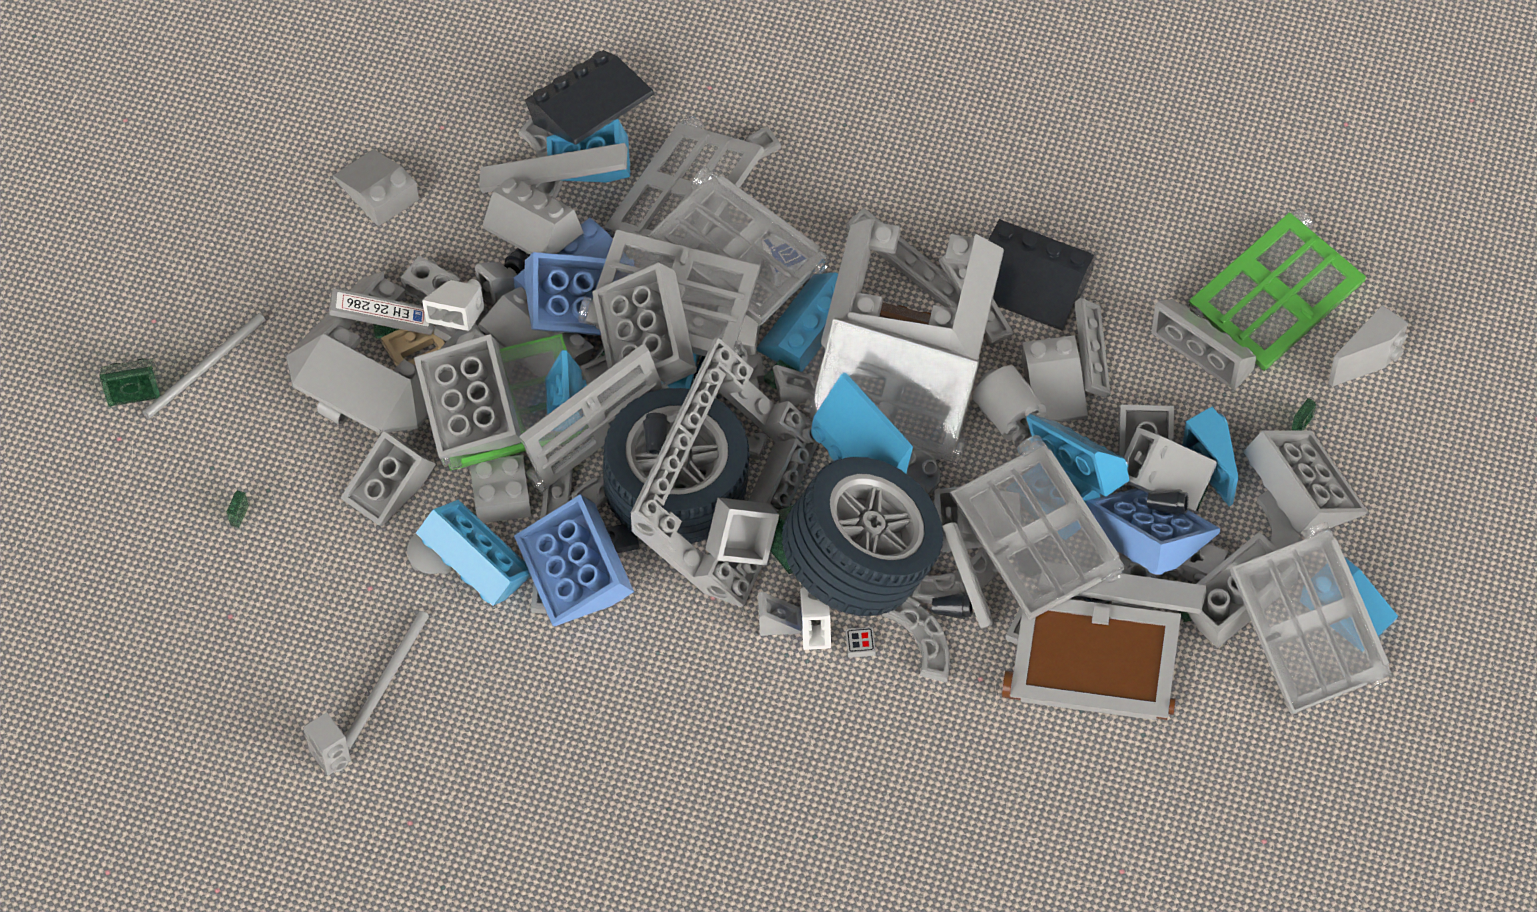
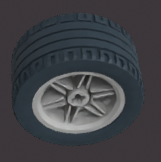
(718, 450)
(862, 536)

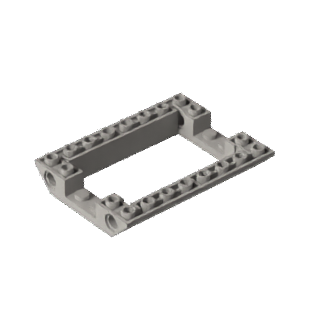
(776, 485)

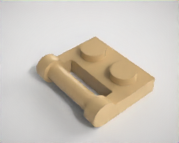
(404, 343)

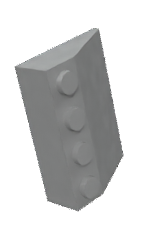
(647, 312)
(468, 398)
(1303, 479)

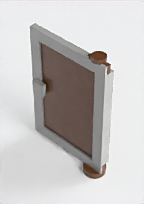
(1097, 660)

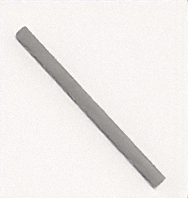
(203, 366)
(385, 678)

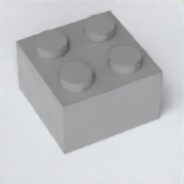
(500, 489)
(742, 531)

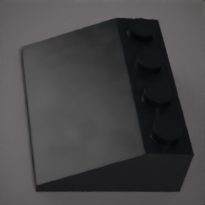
(587, 97)
(1039, 274)

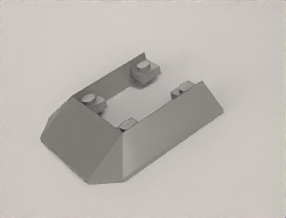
(949, 328)
(355, 385)

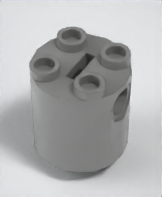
(1007, 401)

